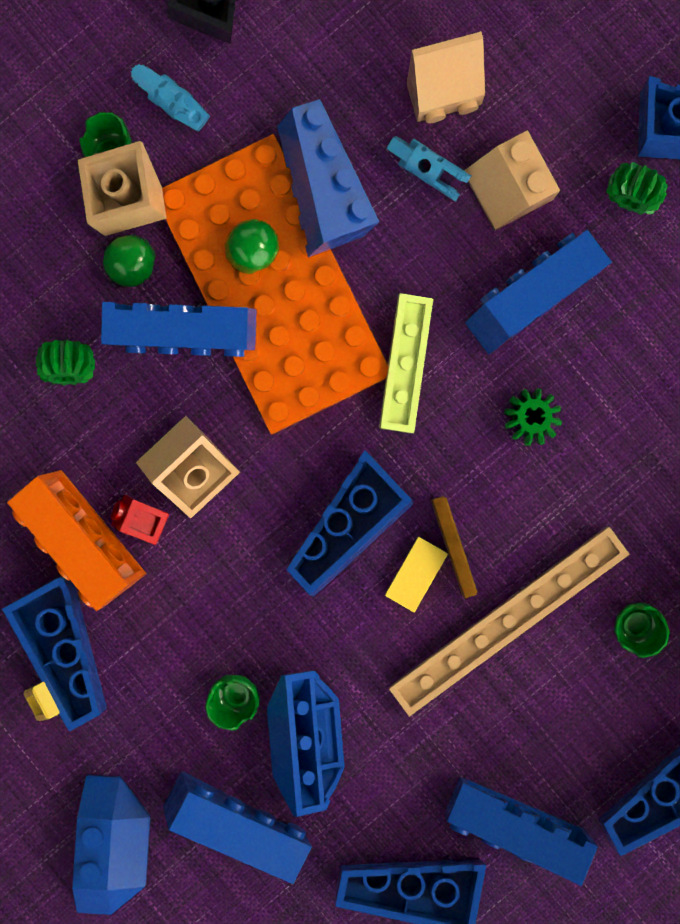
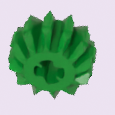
(637, 188)
(65, 362)
(530, 405)

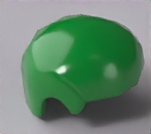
(104, 133)
(251, 246)
(129, 260)
(641, 629)
(232, 701)

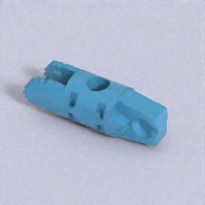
(170, 97)
(412, 160)

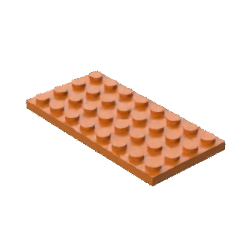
(308, 324)

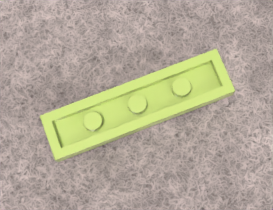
(406, 363)

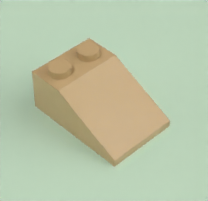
(447, 78)

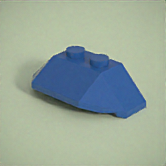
(305, 741)
(109, 846)

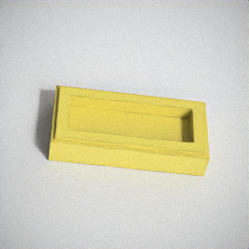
(416, 574)
(41, 702)

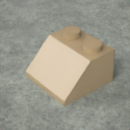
(512, 180)
(121, 189)
(187, 467)

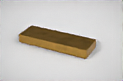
(454, 547)

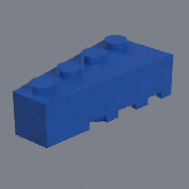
(324, 180)
(537, 291)
(179, 327)
(353, 520)
(646, 809)
(235, 828)
(414, 890)

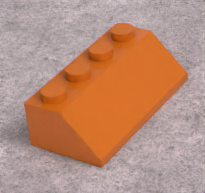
(76, 539)

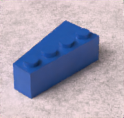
(659, 120)
(59, 648)
(521, 830)

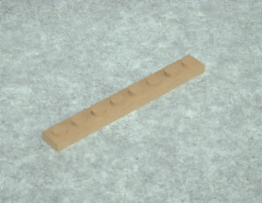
(508, 621)

